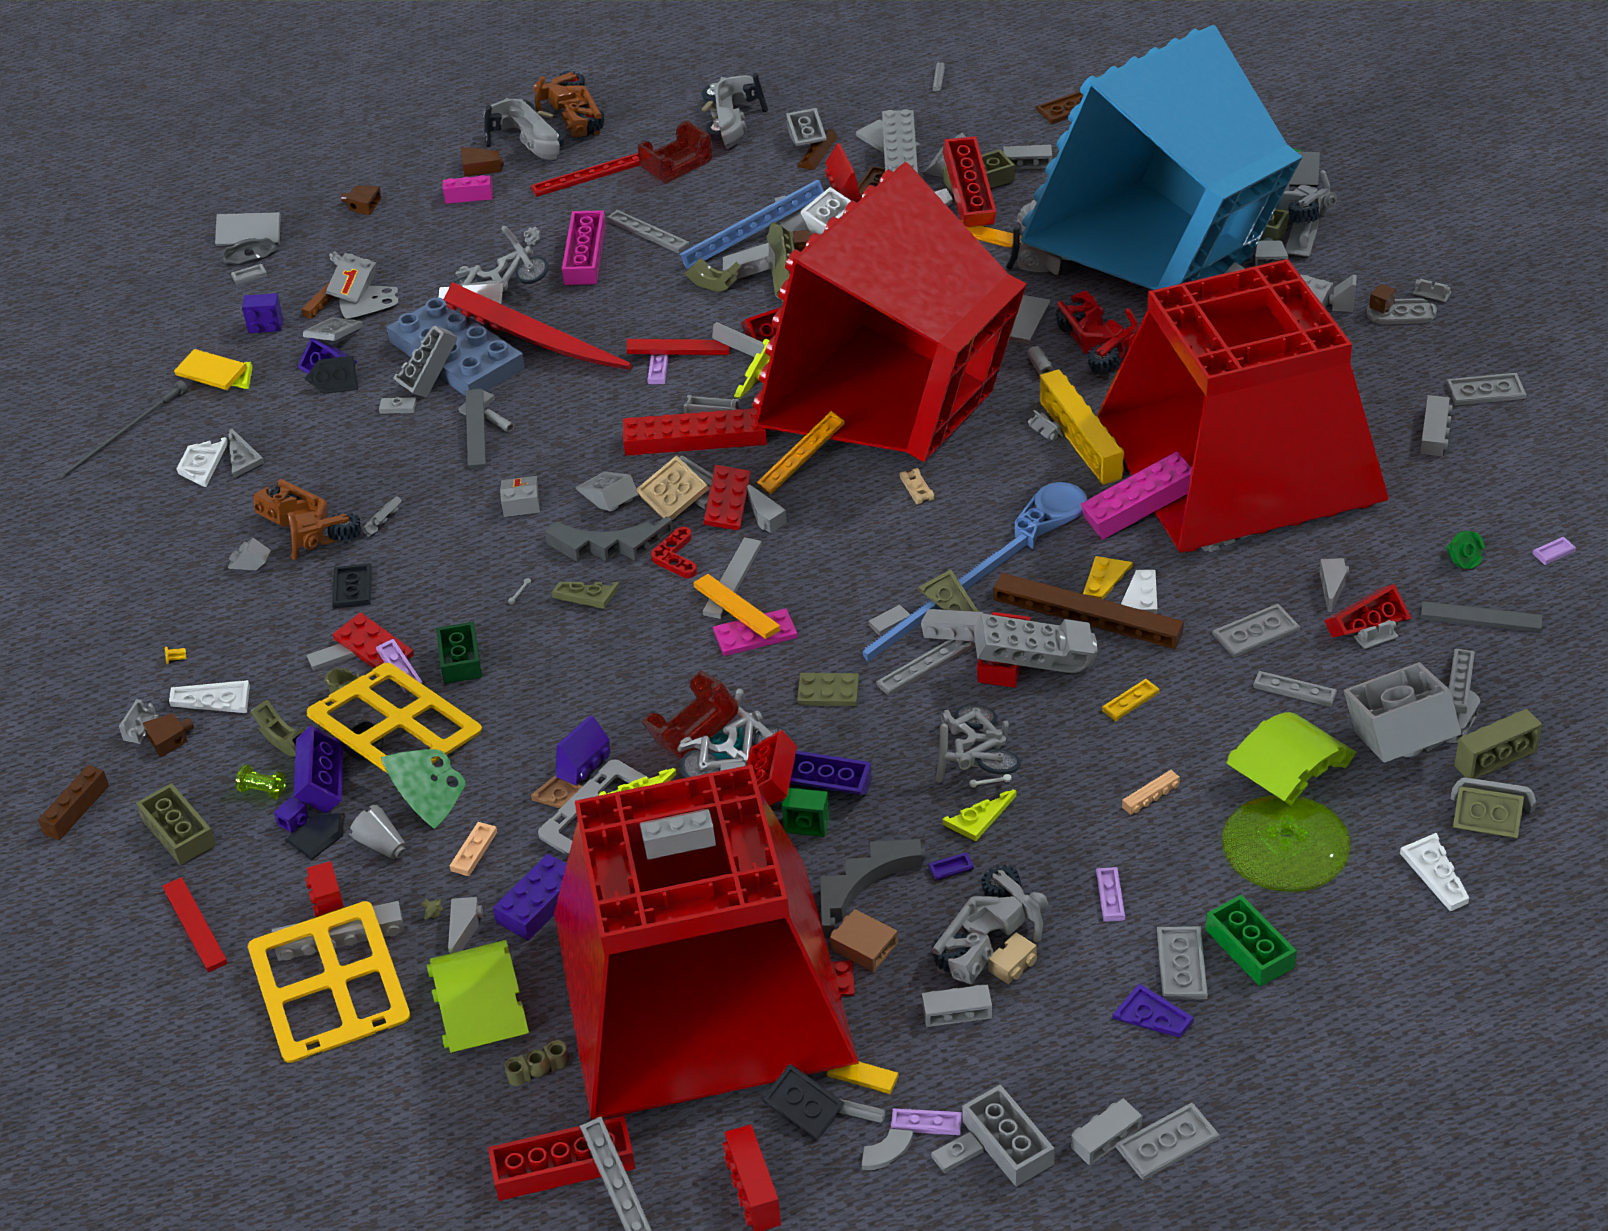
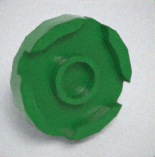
(1466, 549)

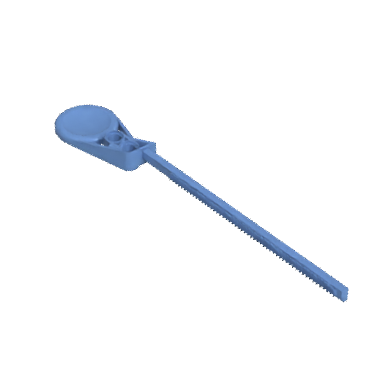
(1055, 502)

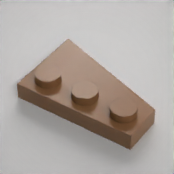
(555, 792)

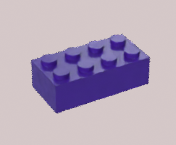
(318, 769)
(532, 899)

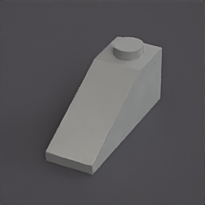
(767, 512)
(1333, 579)
(463, 922)

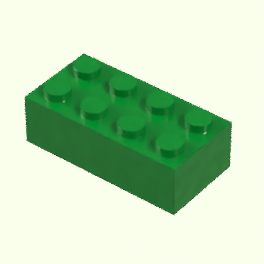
(1250, 940)

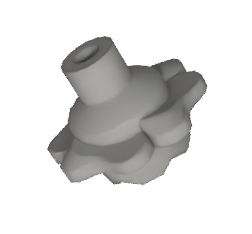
(532, 236)

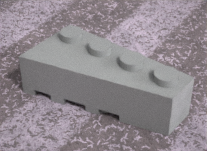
(427, 361)

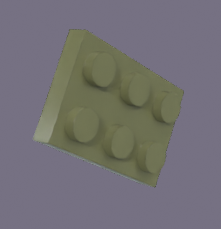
(828, 689)
(1488, 812)

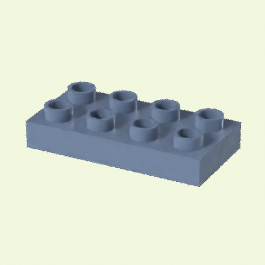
(478, 355)

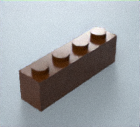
(73, 802)

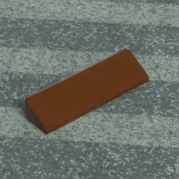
(817, 151)

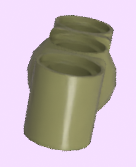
(536, 1063)

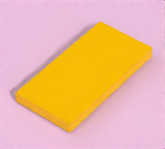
(210, 369)

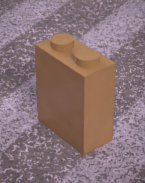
(863, 940)

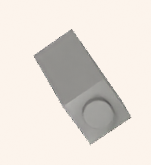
(1344, 295)

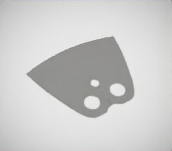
(367, 303)

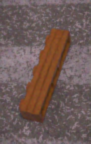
(317, 303)

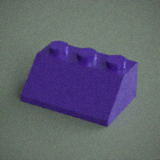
(318, 350)
(581, 751)

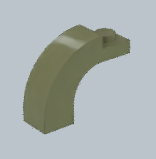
(712, 279)
(275, 729)

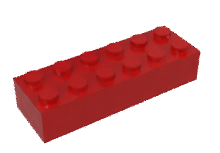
(969, 181)
(552, 1160)

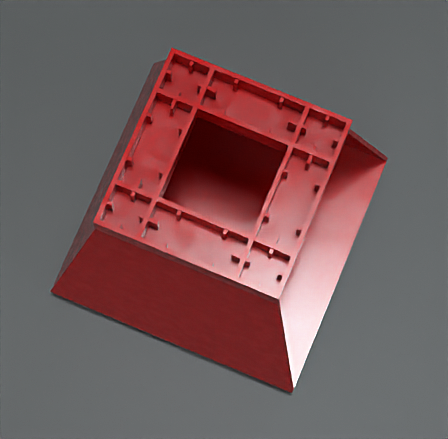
(888, 323)
(1254, 397)
(696, 961)

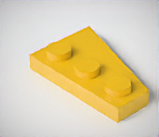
(1104, 575)

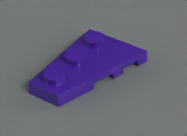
(1153, 1013)

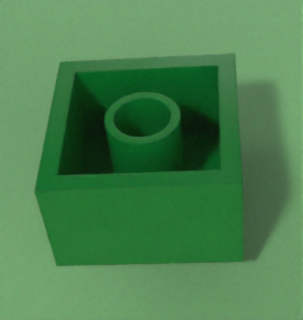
(806, 812)

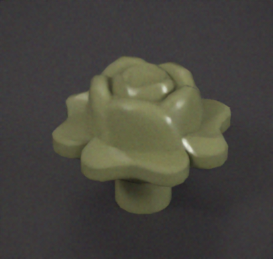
(432, 909)

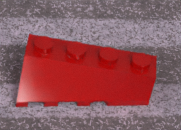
(1369, 612)

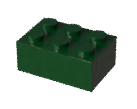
(459, 652)

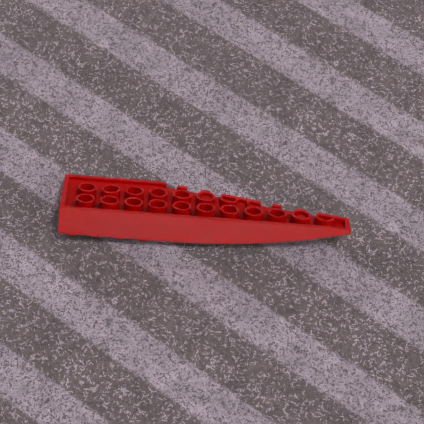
(525, 327)

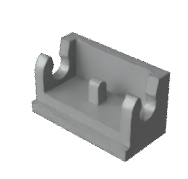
(131, 726)

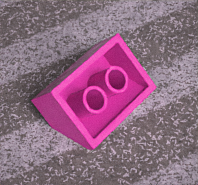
(468, 189)

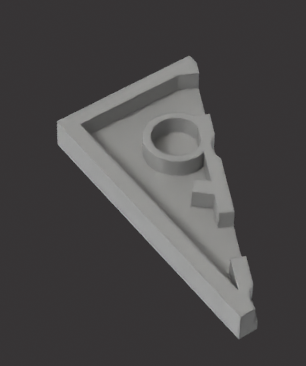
(242, 455)

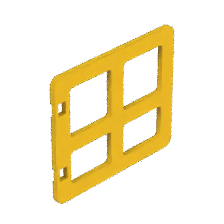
(395, 718)
(334, 977)

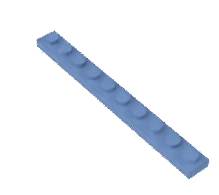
(752, 224)

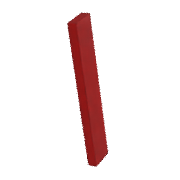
(676, 347)
(195, 925)

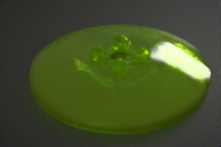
(1293, 864)

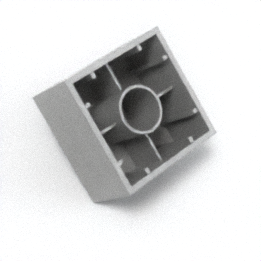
(1402, 712)

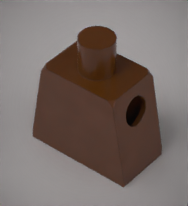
(362, 199)
(167, 733)

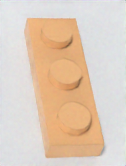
(473, 849)

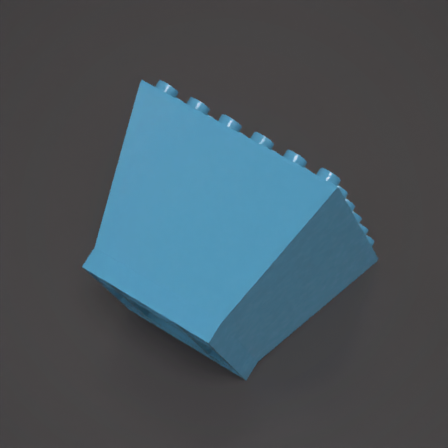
(1186, 141)

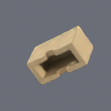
(1013, 959)

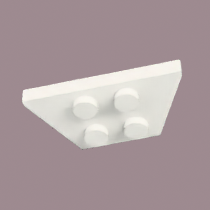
(201, 460)

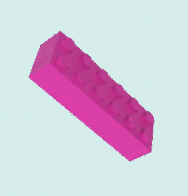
(584, 247)
(1138, 495)

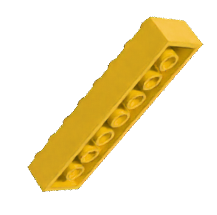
(1081, 427)

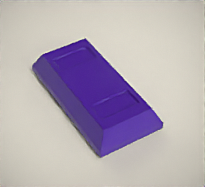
(951, 866)

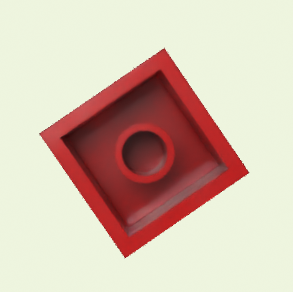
(324, 888)

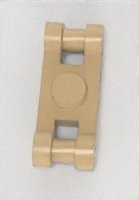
(917, 487)

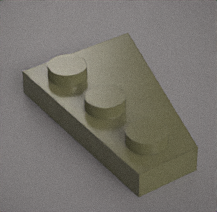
(947, 593)
(592, 595)

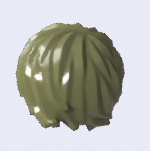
(339, 678)

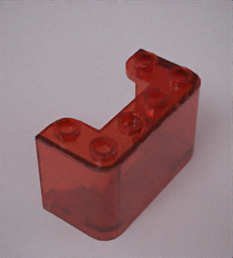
(678, 157)
(700, 718)

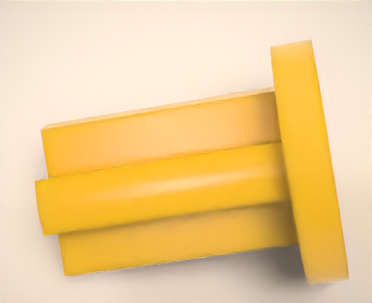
(175, 654)

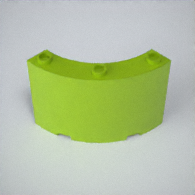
(1287, 754)
(477, 996)

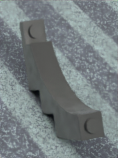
(631, 541)
(885, 859)

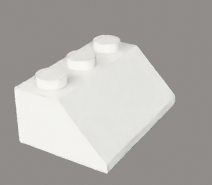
(822, 209)

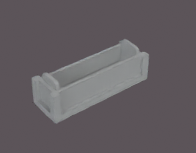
(705, 404)

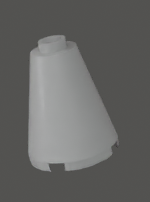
(378, 833)

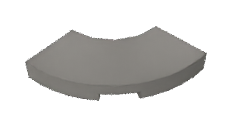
(888, 1150)

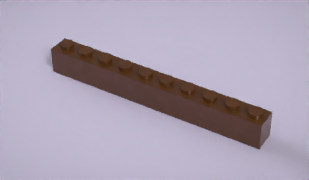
(1085, 608)

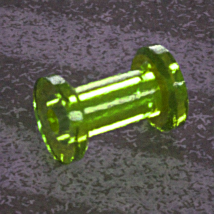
(249, 779)

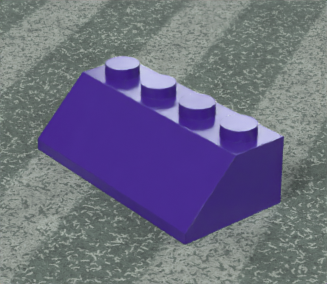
(831, 773)

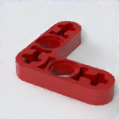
(669, 554)

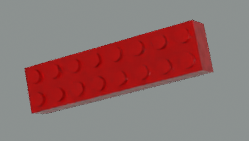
(692, 432)

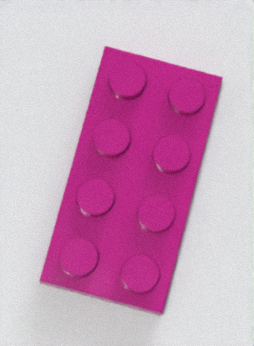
(738, 637)

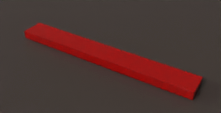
(586, 175)

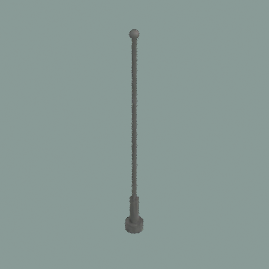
(179, 388)

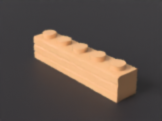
(1150, 792)

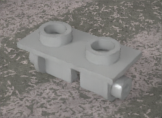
(1438, 292)
(1041, 421)
(1375, 636)

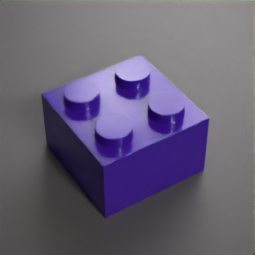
(262, 313)

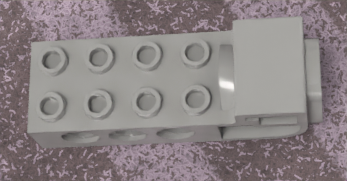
(1035, 644)

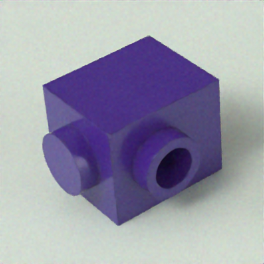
(291, 814)

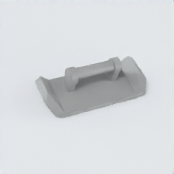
(1302, 238)
(1529, 798)

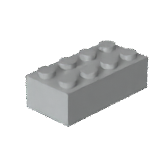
(1008, 1135)

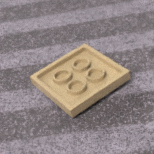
(672, 489)

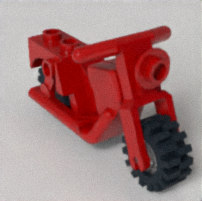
(1100, 342)

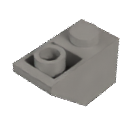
(249, 556)

